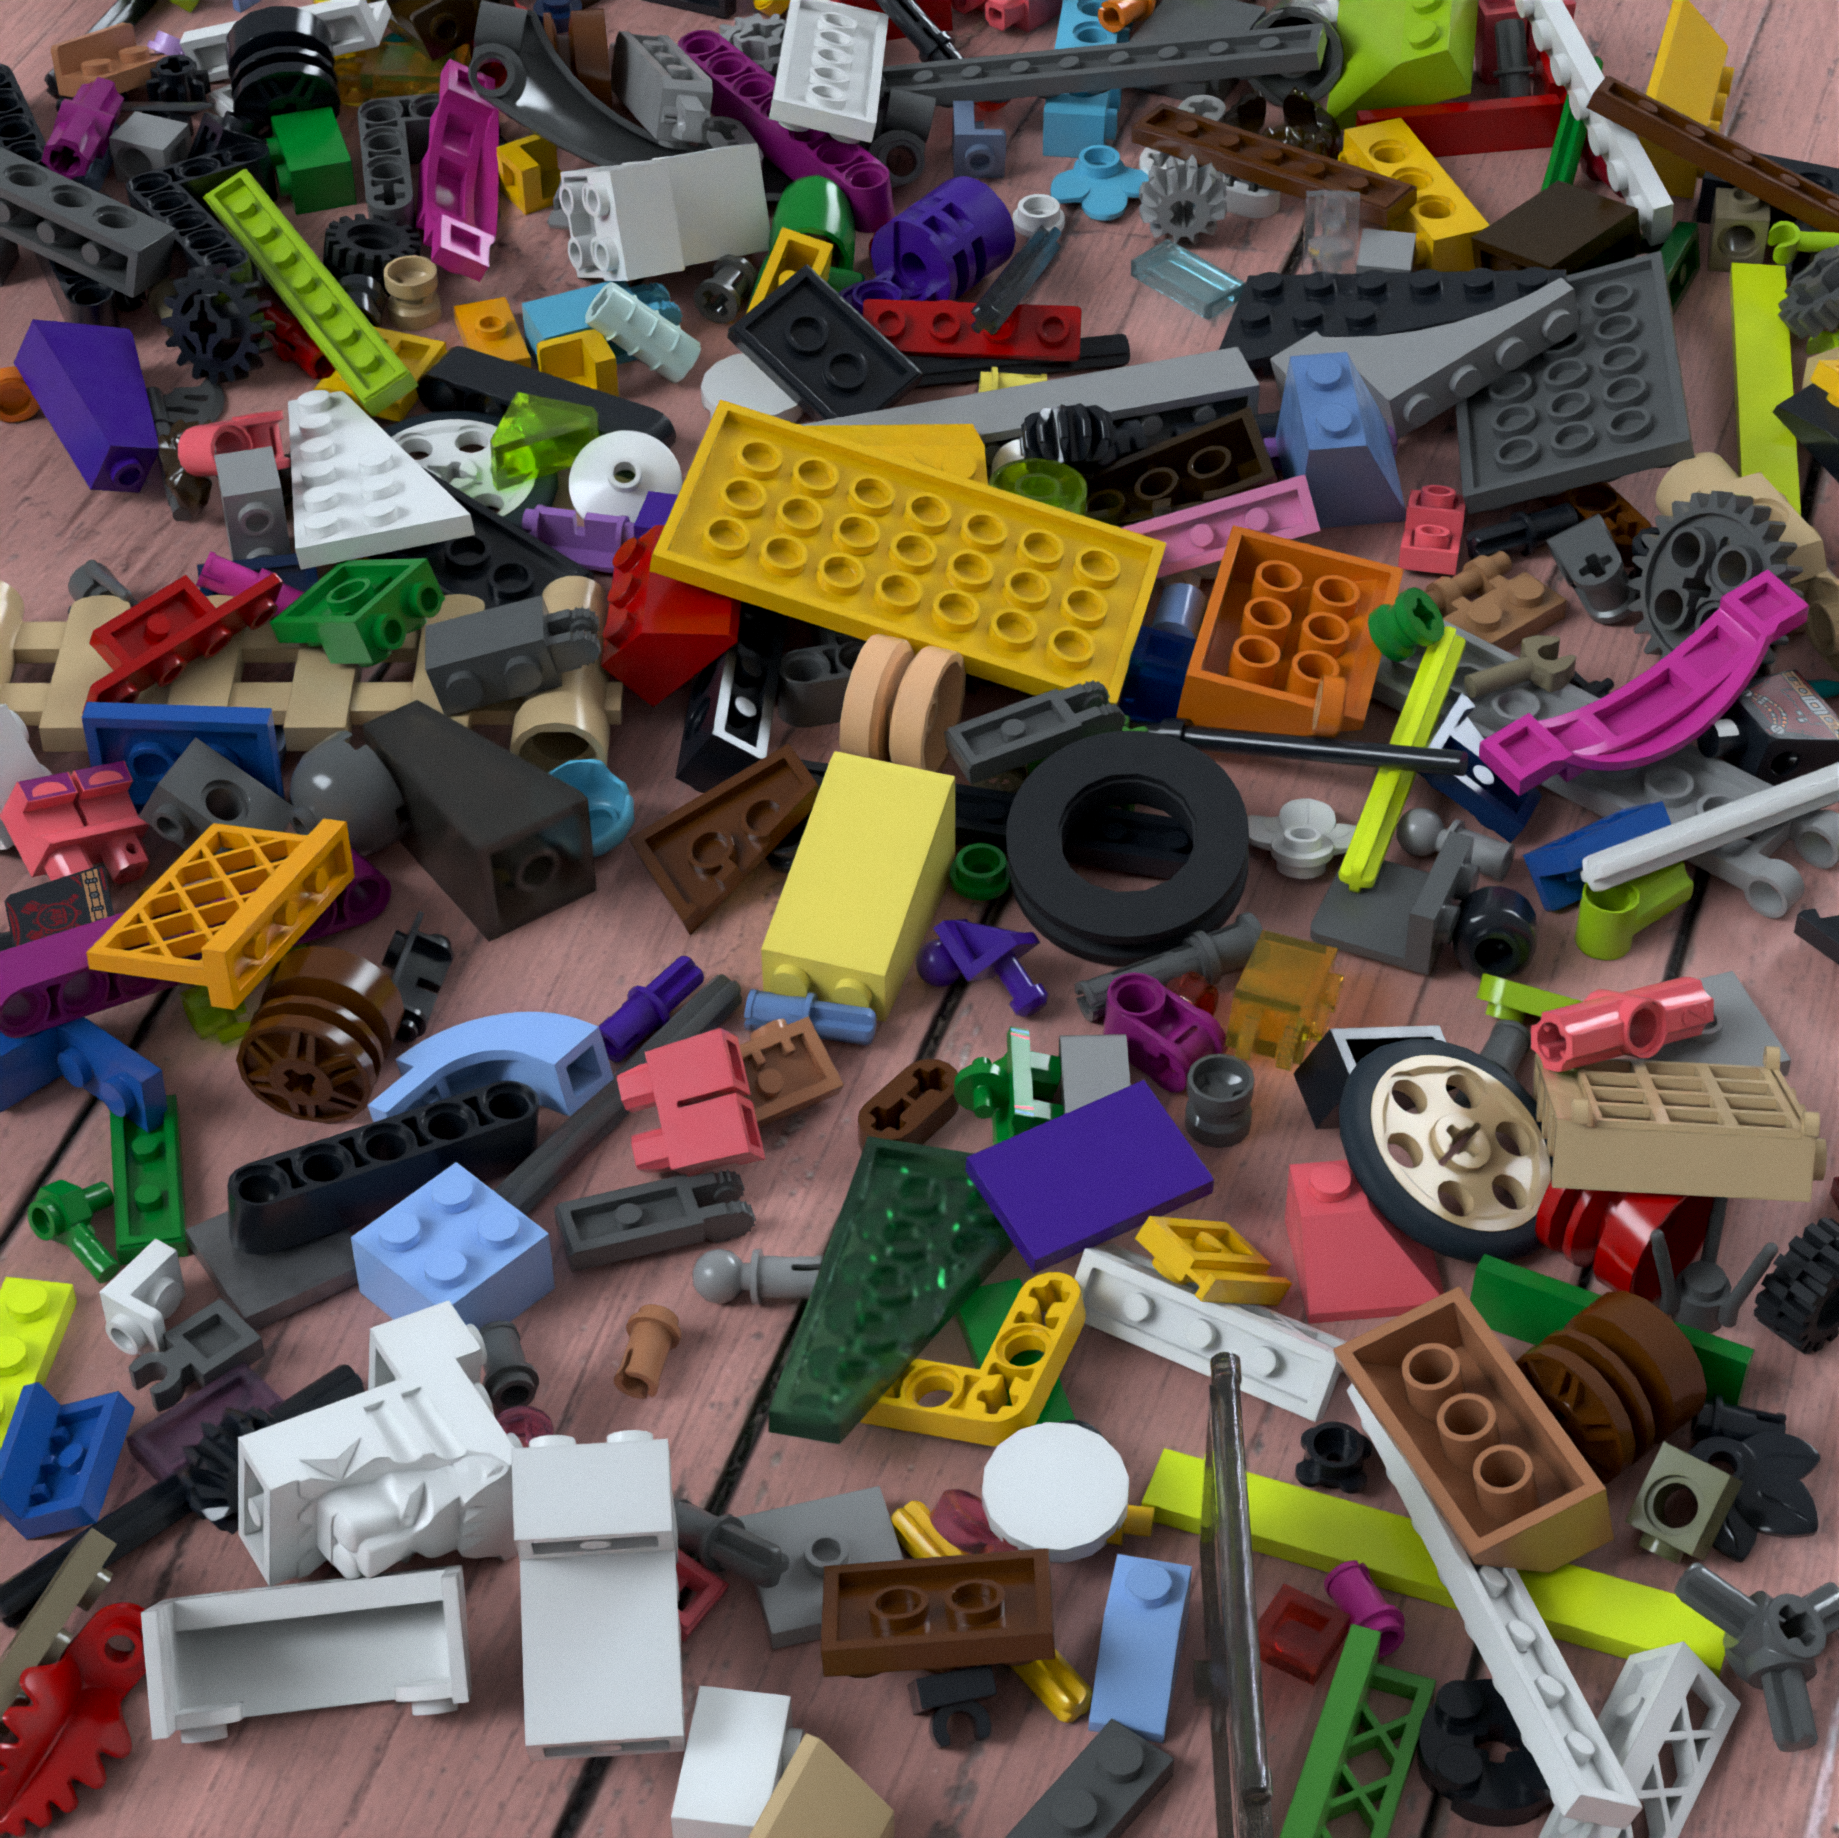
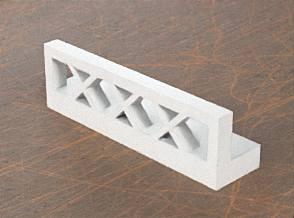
(351, 23)
(1278, 1355)
(1642, 1715)

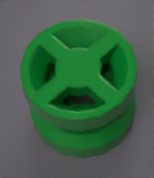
(1406, 624)

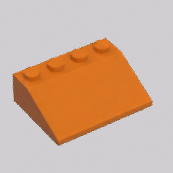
(1276, 626)

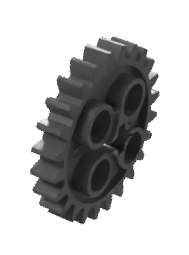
(1686, 584)

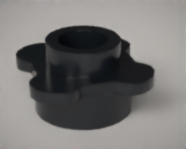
(1338, 1443)

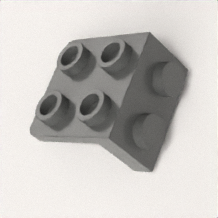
(1405, 911)

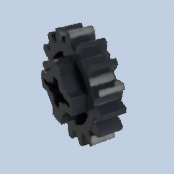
(218, 323)

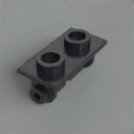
(422, 962)

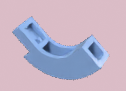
(544, 1050)

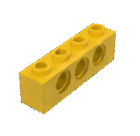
(1442, 215)

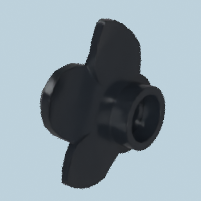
(1771, 1492)

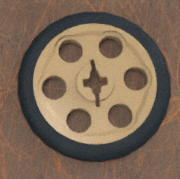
(1410, 1195)

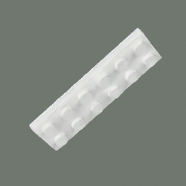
(830, 70)

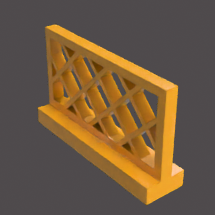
(259, 923)

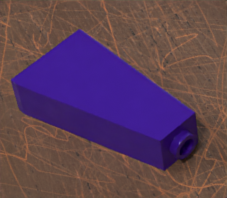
(93, 398)

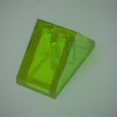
(539, 438)

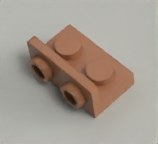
(103, 54)
(787, 1069)

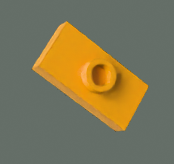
(492, 329)

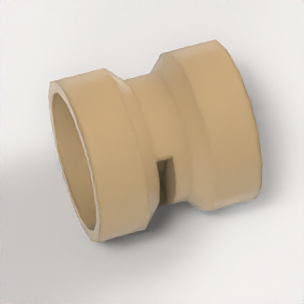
(412, 290)

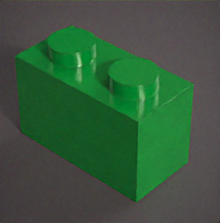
(311, 161)

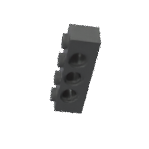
(82, 227)

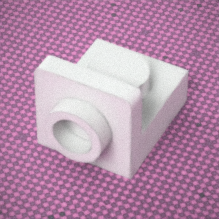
(142, 1299)

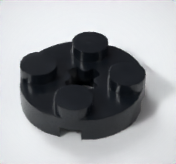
(1448, 1757)

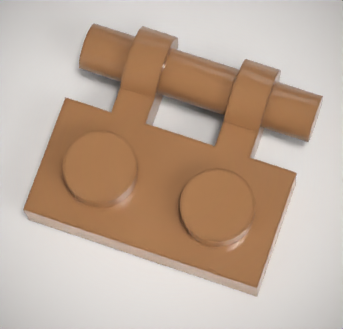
(1506, 607)

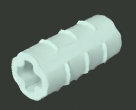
(643, 332)

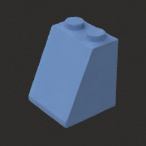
(1339, 442)

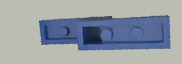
(88, 1060)

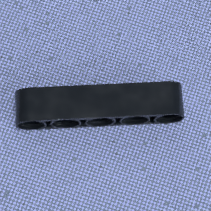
(487, 384)
(378, 1166)

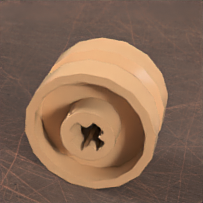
(902, 703)

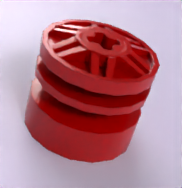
(1615, 1233)

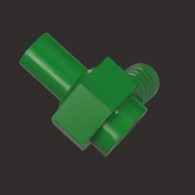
(64, 1215)

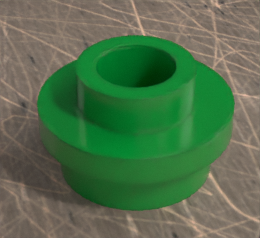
(980, 872)

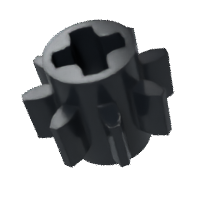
(178, 81)

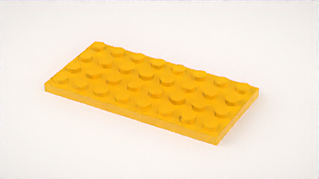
(907, 554)

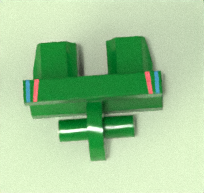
(1008, 1087)

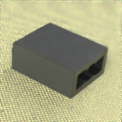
(1195, 18)

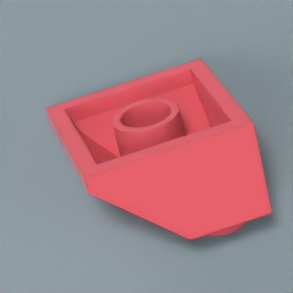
(1348, 1252)

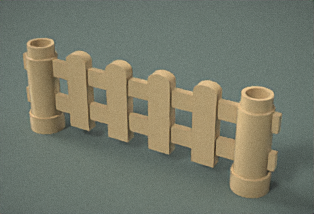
(323, 697)

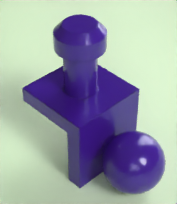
(981, 955)

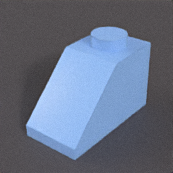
(1141, 1646)

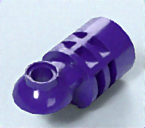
(938, 246)

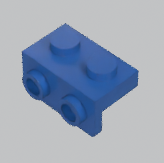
(60, 1460)

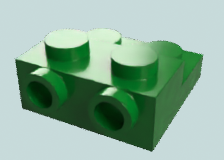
(362, 609)

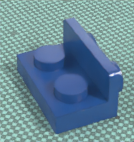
(1559, 863)

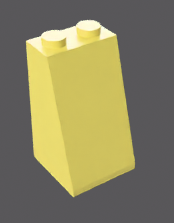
(862, 884)

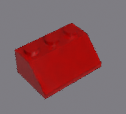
(661, 627)

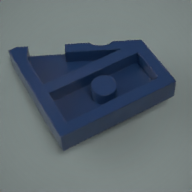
(1480, 788)

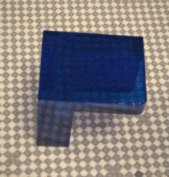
(1156, 675)

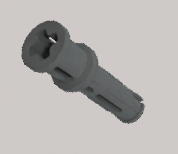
(1202, 952)

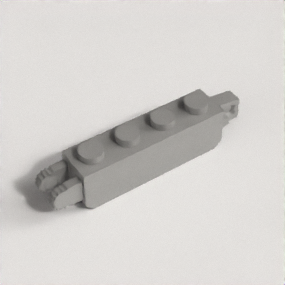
(661, 88)

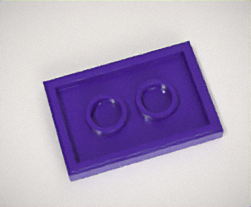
(1089, 1175)

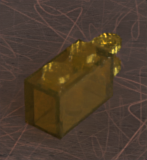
(392, 71)
(1283, 999)

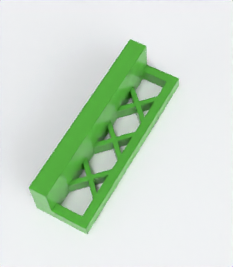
(1337, 1742)

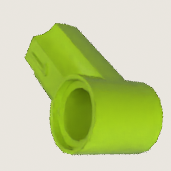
(1614, 915)

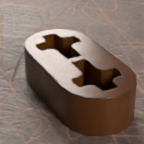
(901, 1104)

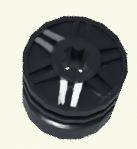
(280, 65)

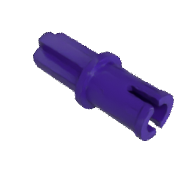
(649, 1007)

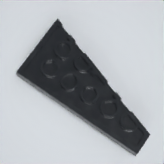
(1287, 308)

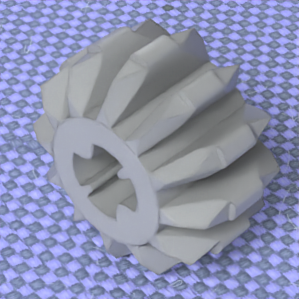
(1183, 200)

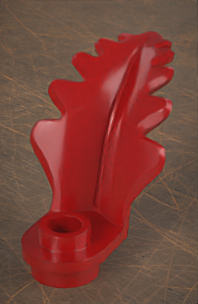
(70, 1721)

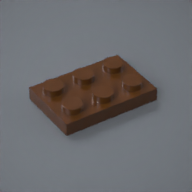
(937, 1613)

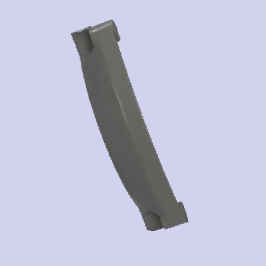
(561, 110)

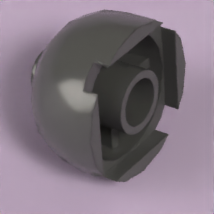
(349, 787)

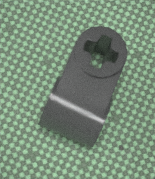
(1594, 569)

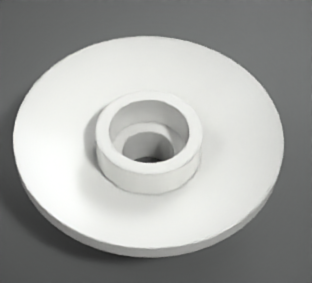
(594, 469)

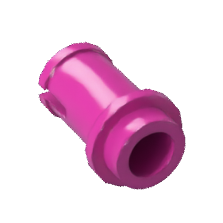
(1359, 1596)

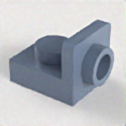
(974, 149)

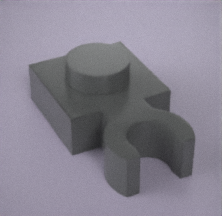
(197, 1351)

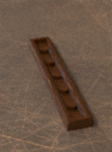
(1716, 154)
(1270, 162)

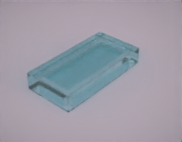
(1187, 279)

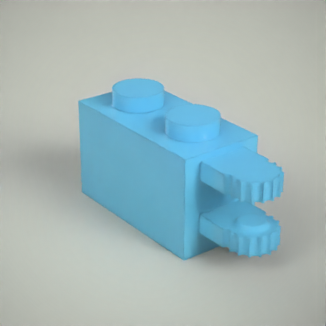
(566, 313)

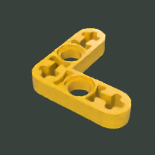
(979, 1396)

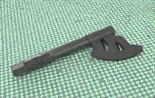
(187, 403)

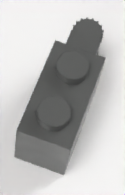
(507, 652)

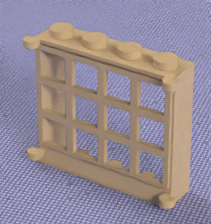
(1680, 1129)

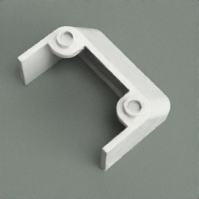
(306, 1650)

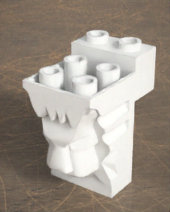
(665, 213)
(387, 1468)
(598, 1596)

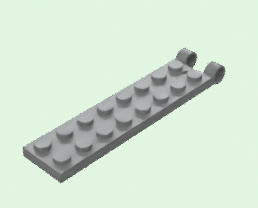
(1683, 780)

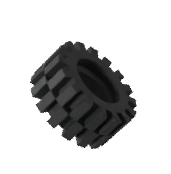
(367, 246)
(1804, 1289)

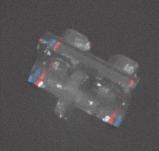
(1330, 231)

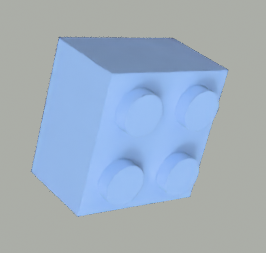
(457, 1246)

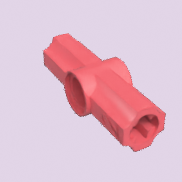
(1621, 1023)

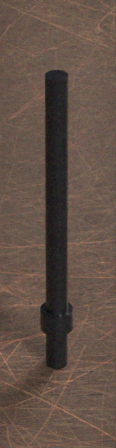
(1310, 748)

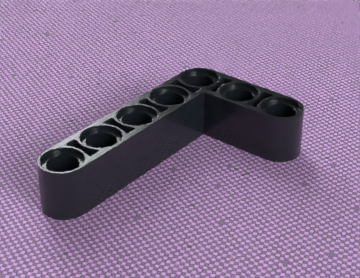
(176, 198)

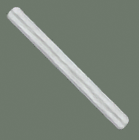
(1711, 829)

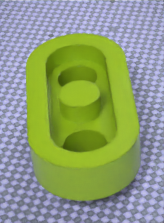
(1513, 1000)

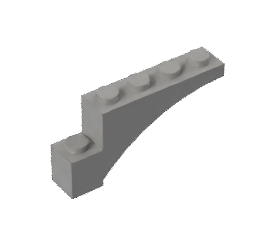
(1435, 368)

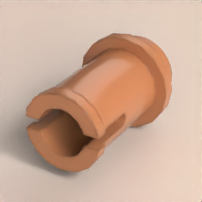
(652, 1336)

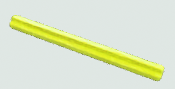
(1392, 786)

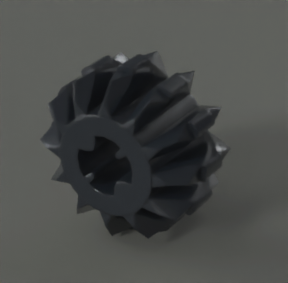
(1071, 435)
(213, 1469)

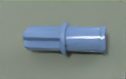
(829, 1019)

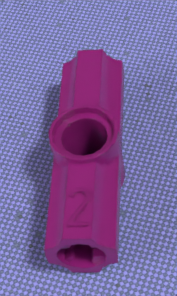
(83, 128)

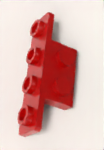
(945, 330)
(169, 631)

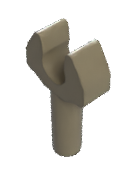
(1536, 663)

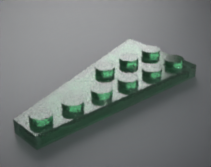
(893, 1275)

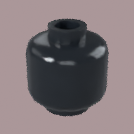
(1495, 932)

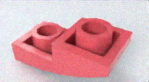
(1432, 530)

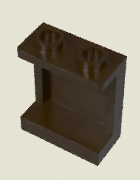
(1558, 231)

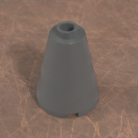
(1315, 82)

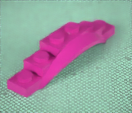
(460, 176)
(1661, 706)

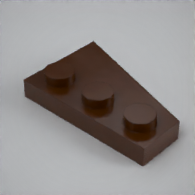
(725, 833)

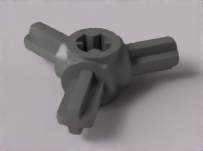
(1769, 1644)

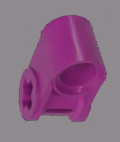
(1160, 1029)

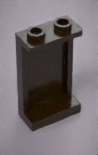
(435, 25)

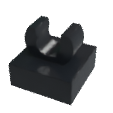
(954, 1693)

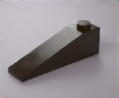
(1182, 472)

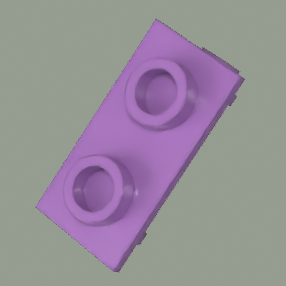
(587, 545)

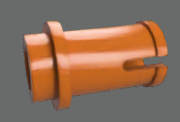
(1120, 13)

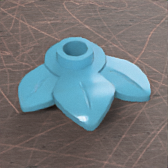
(1098, 183)

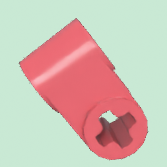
(241, 433)

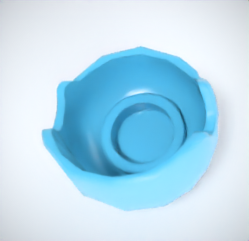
(608, 801)

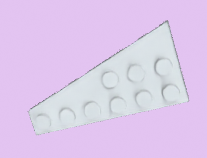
(359, 488)

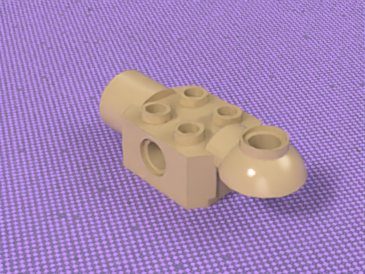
(1820, 586)

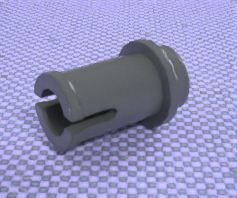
(508, 1376)

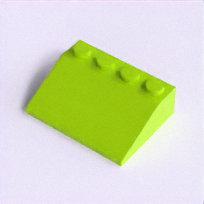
(1402, 54)

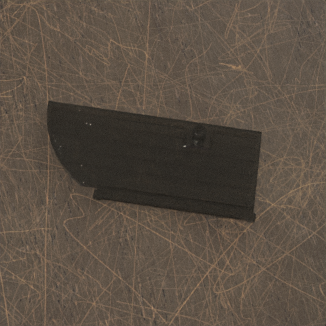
(1231, 1673)

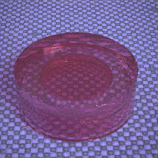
(963, 1522)

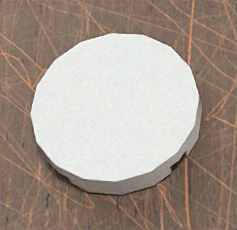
(744, 384)
(1055, 1490)

